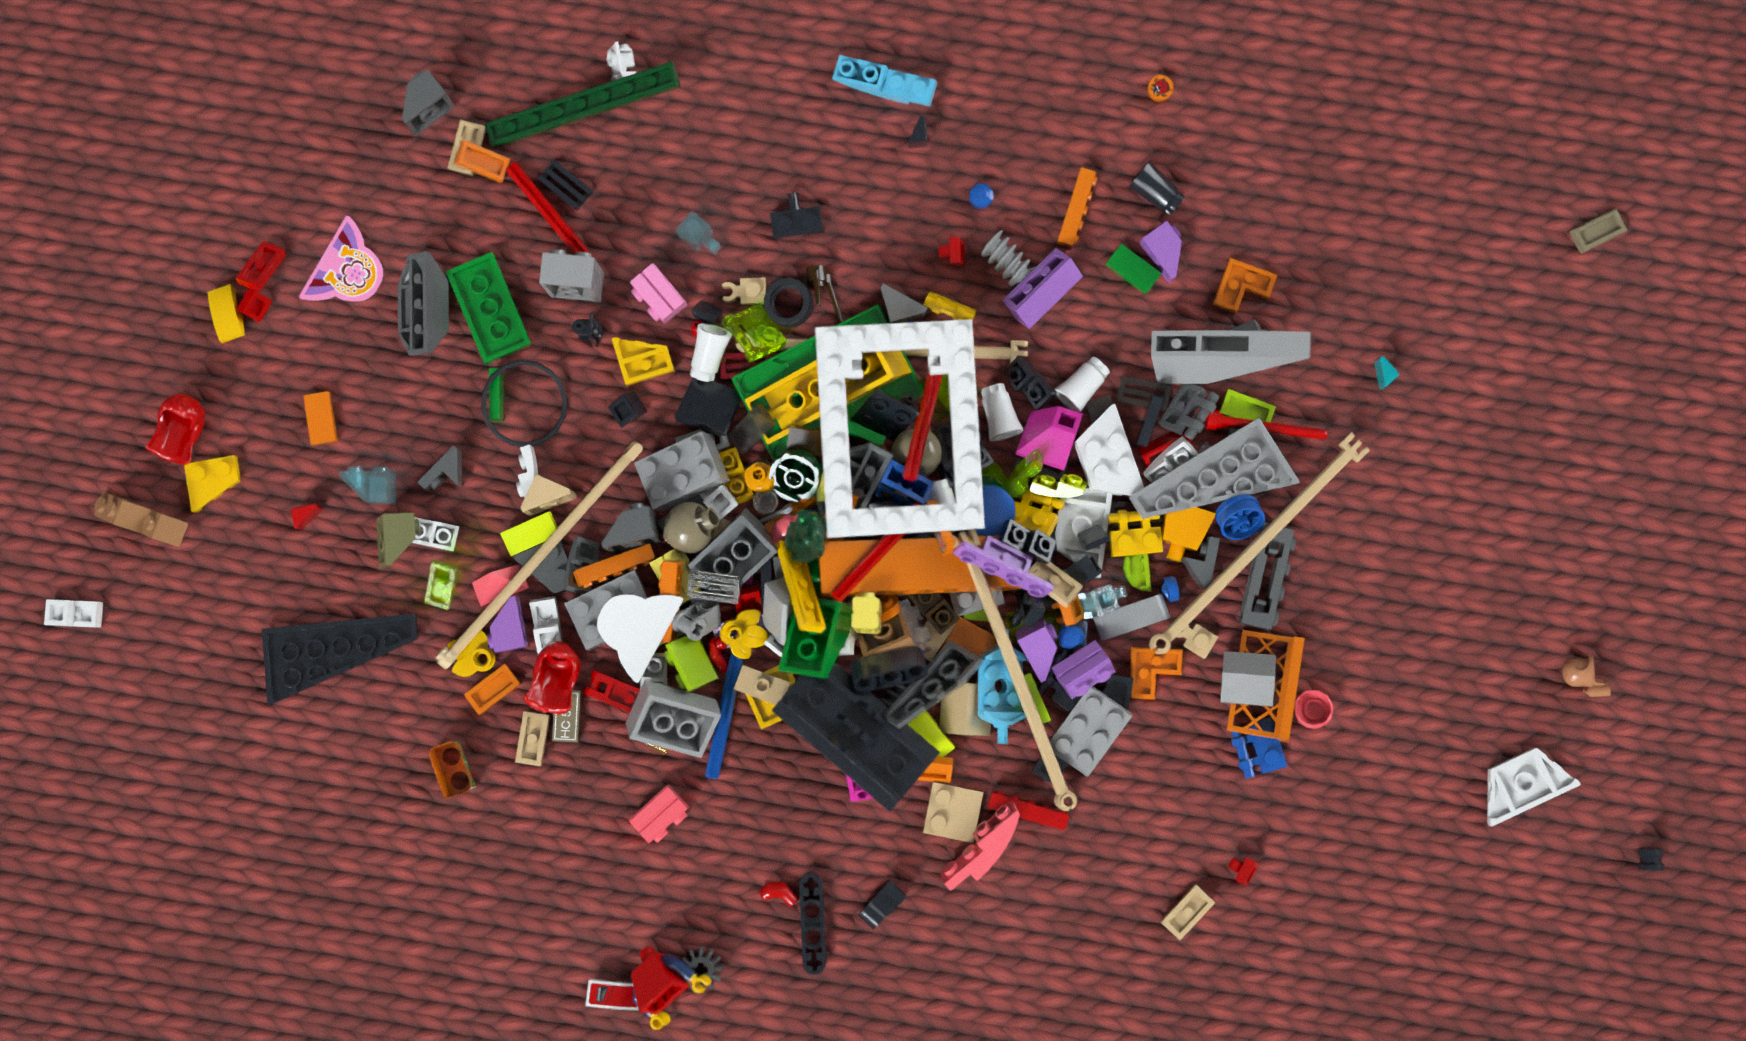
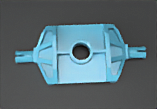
(1002, 707)

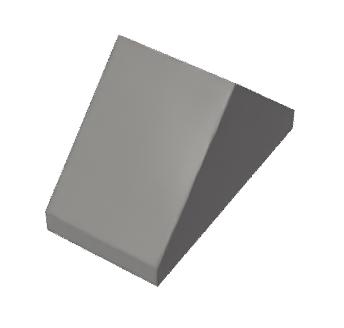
(900, 307)

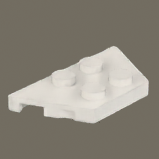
(1108, 456)
(1078, 515)
(1523, 784)

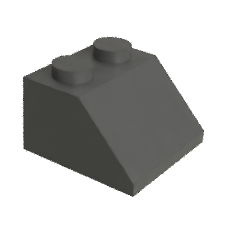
(424, 102)

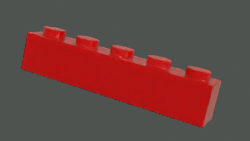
(1029, 811)

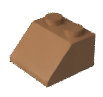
(893, 636)

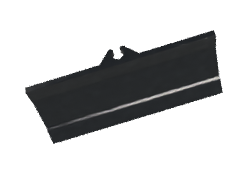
(855, 736)

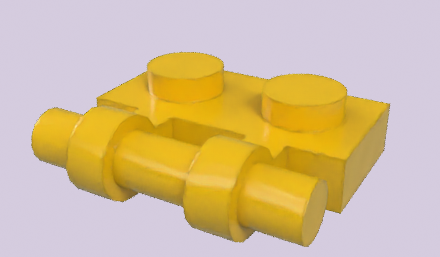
(949, 307)
(1035, 518)
(1134, 541)

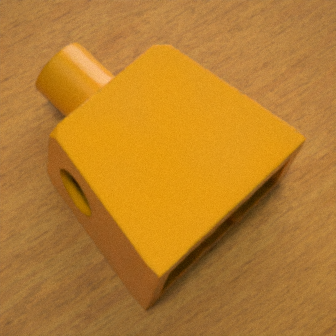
(1185, 530)

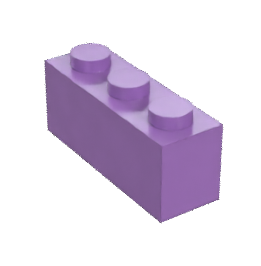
(1042, 288)

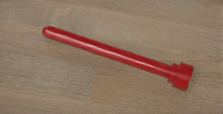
(1217, 420)

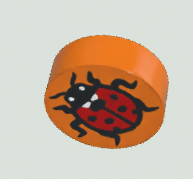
(1160, 88)

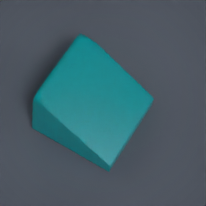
(1385, 372)

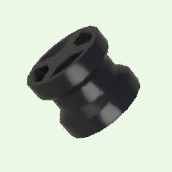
(1650, 859)

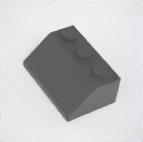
(633, 529)
(736, 550)

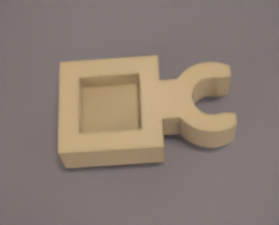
(750, 291)
(1198, 640)

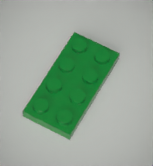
(488, 308)

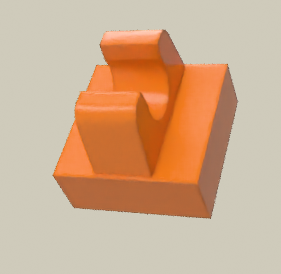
(1072, 613)

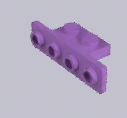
(1005, 562)

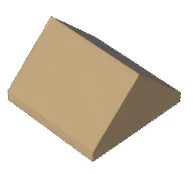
(545, 495)
(960, 713)

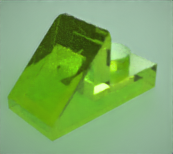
(441, 584)

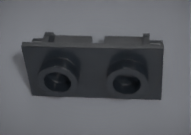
(588, 329)

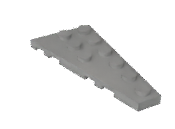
(1235, 466)

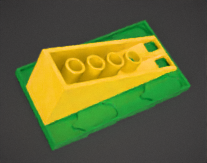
(790, 383)

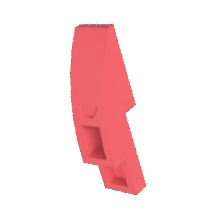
(991, 841)

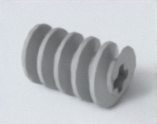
(1006, 259)

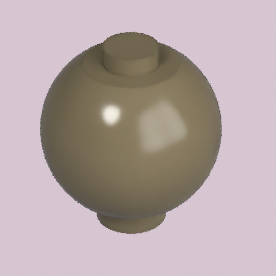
(931, 455)
(690, 527)

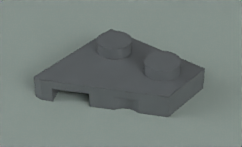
(551, 569)

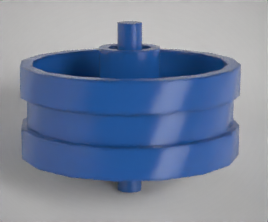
(1237, 517)

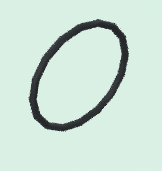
(484, 400)

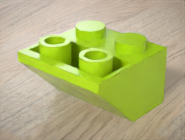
(691, 662)

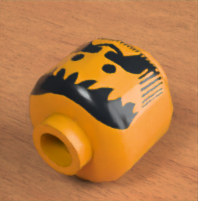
(758, 476)

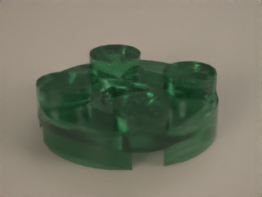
(806, 536)

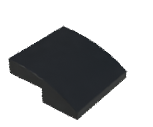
(708, 406)

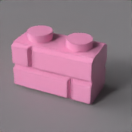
(658, 294)

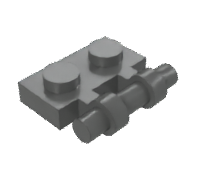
(1183, 407)

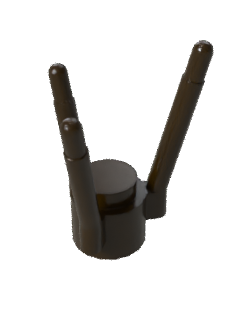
(817, 279)

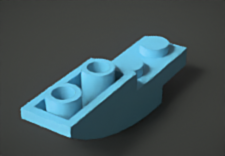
(884, 82)

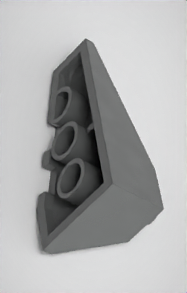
(945, 675)

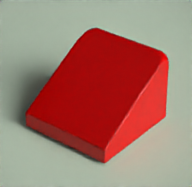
(304, 515)

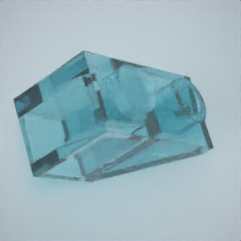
(371, 486)

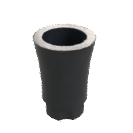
(1156, 188)

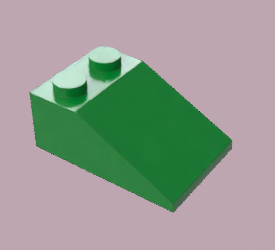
(816, 652)

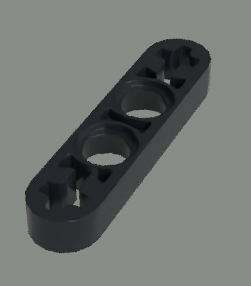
(809, 923)

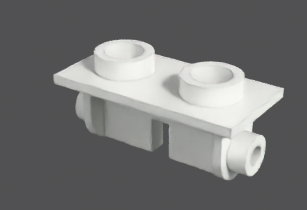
(619, 59)

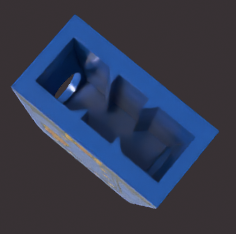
(903, 491)

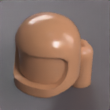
(1582, 673)

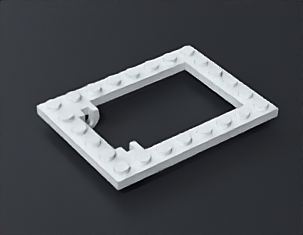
(839, 359)

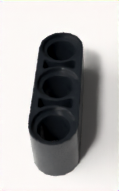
(888, 669)

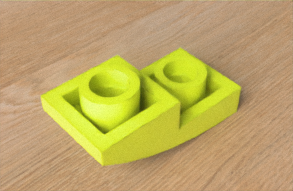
(1069, 486)
(529, 533)
(929, 730)

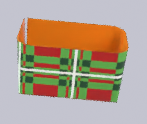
(439, 766)

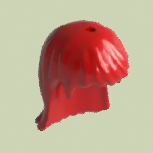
(177, 429)
(554, 679)

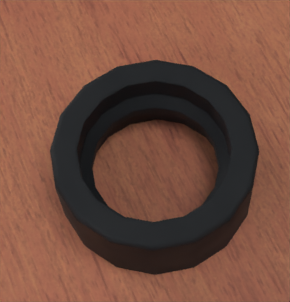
(772, 292)

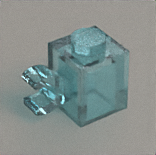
(697, 233)
(1101, 600)

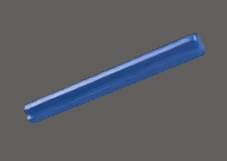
(722, 728)

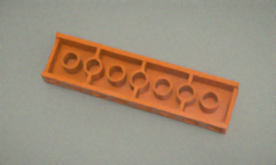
(908, 568)

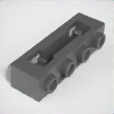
(1275, 590)

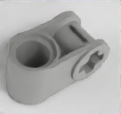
(698, 619)

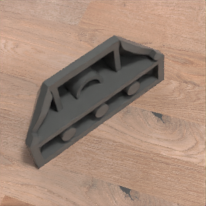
(422, 304)
(867, 468)

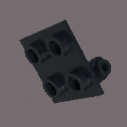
(886, 414)

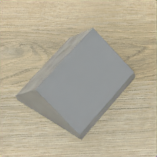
(777, 609)
(1248, 678)

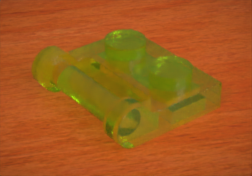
(759, 327)

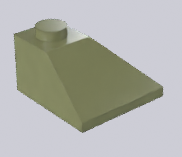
(394, 535)

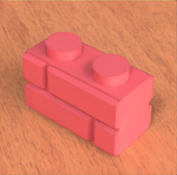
(659, 814)

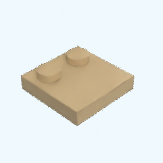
(953, 812)

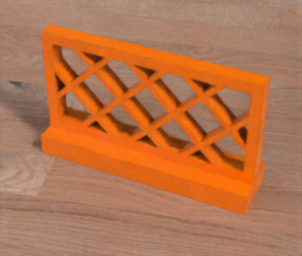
(1288, 687)

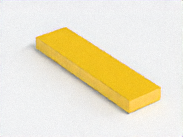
(801, 591)

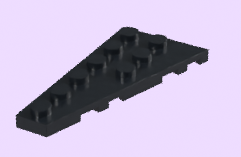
(316, 652)

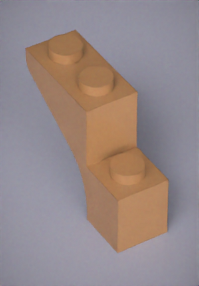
(140, 519)

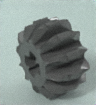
(707, 960)

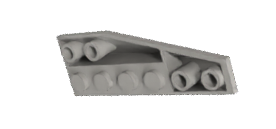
(1223, 354)

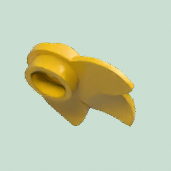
(748, 633)
(468, 659)

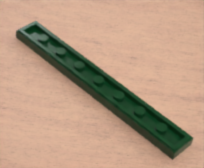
(583, 104)

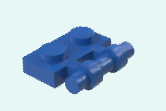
(1267, 750)

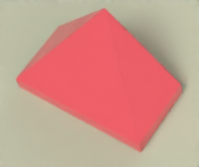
(492, 583)

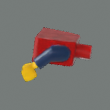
(660, 982)

